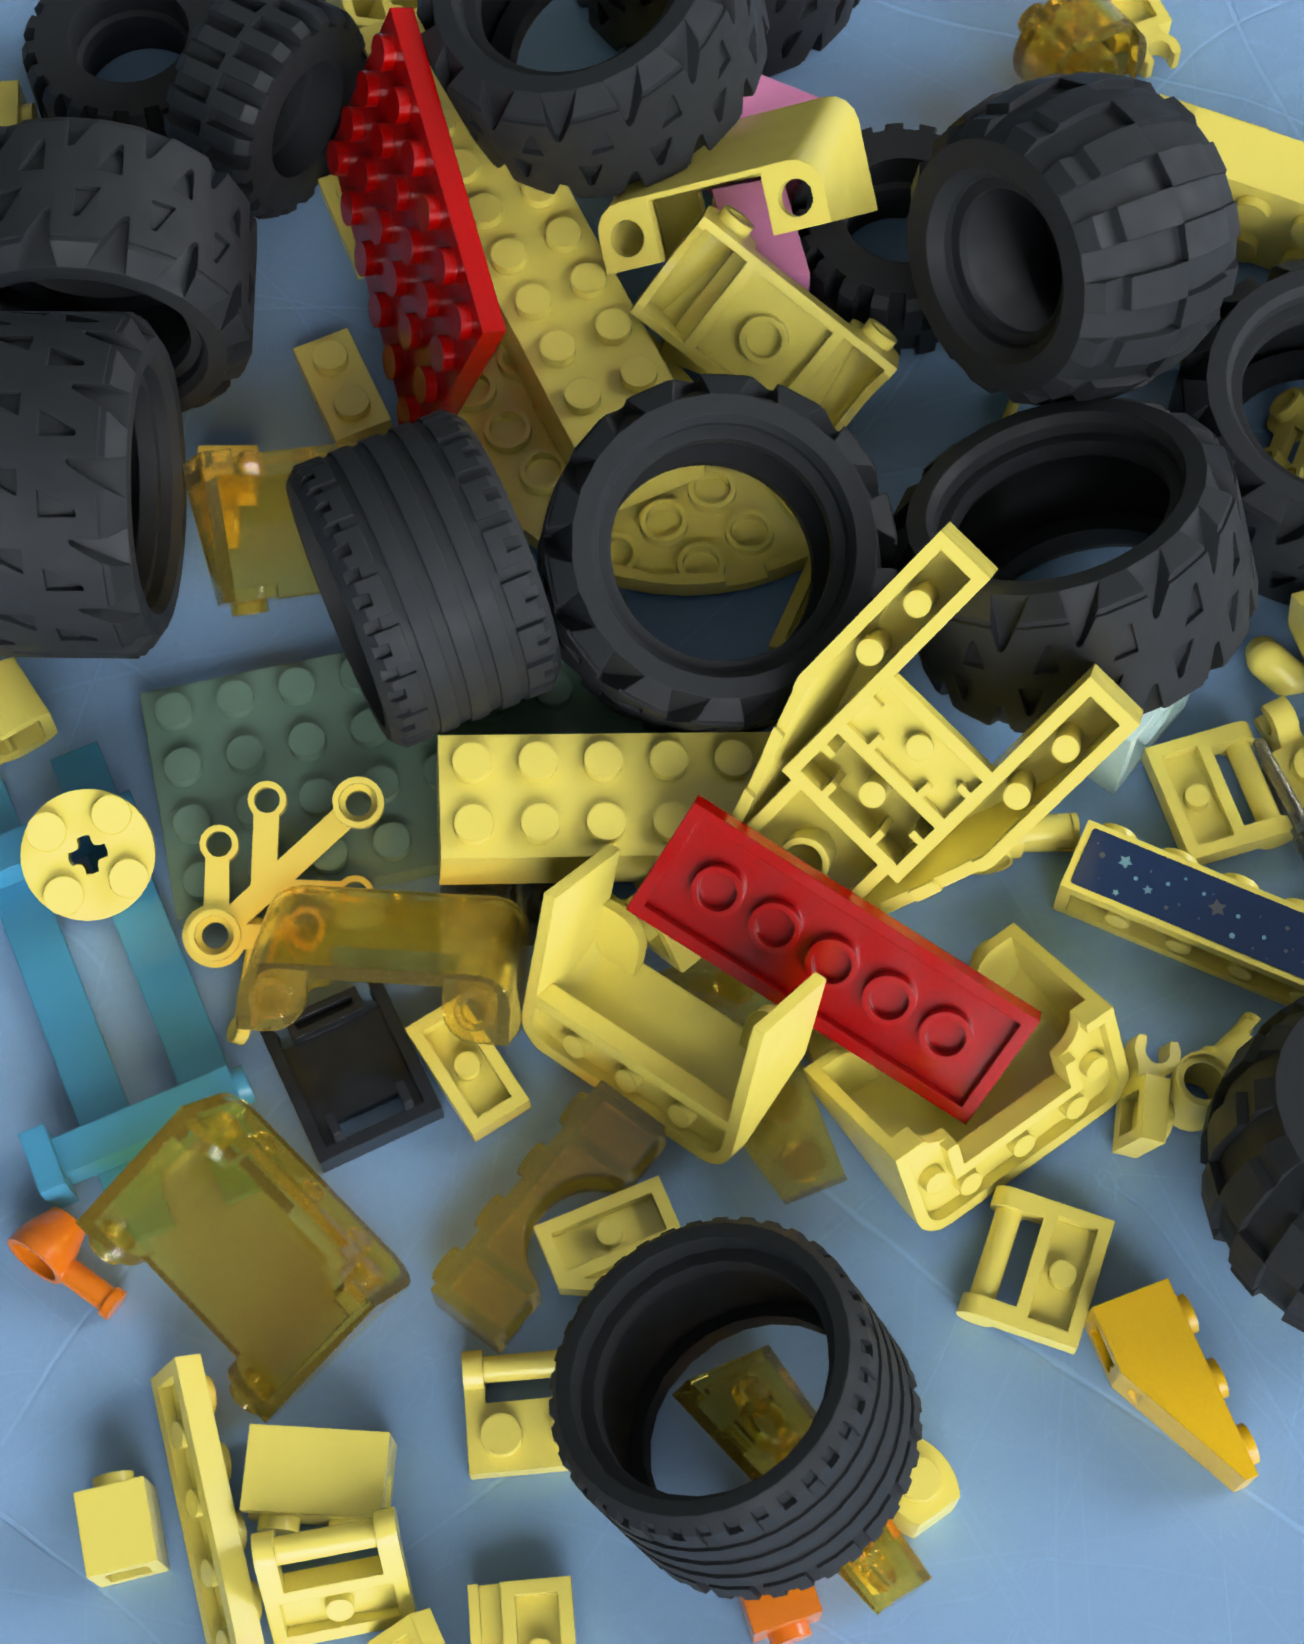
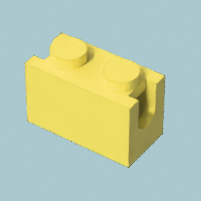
(315, 1476)

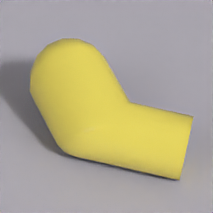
(1275, 666)

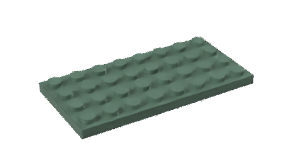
(308, 734)

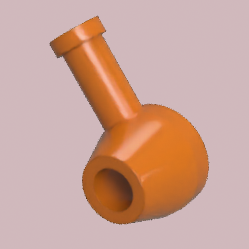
(50, 1250)

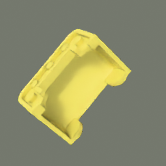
(1049, 1092)

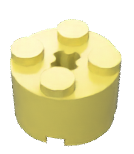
(70, 887)

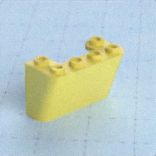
(802, 141)

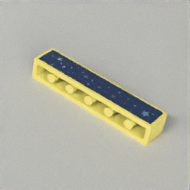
(1186, 911)

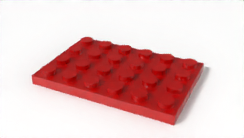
(414, 227)

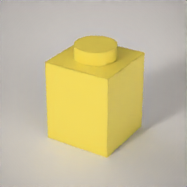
(120, 1529)

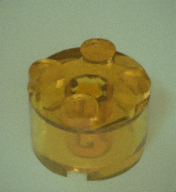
(1077, 38)

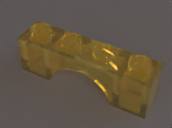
(599, 1149)

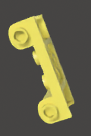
(751, 319)

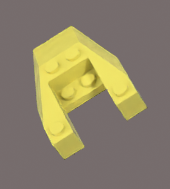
(881, 783)

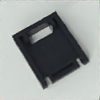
(347, 1066)

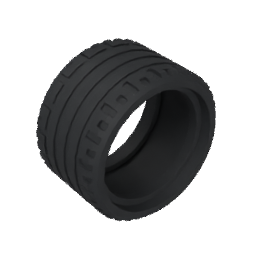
(426, 576)
(662, 1314)

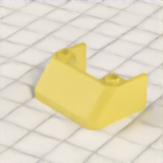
(644, 1035)

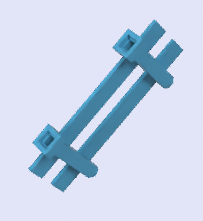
(108, 1127)

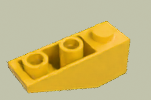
(1160, 1369)

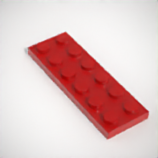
(885, 986)

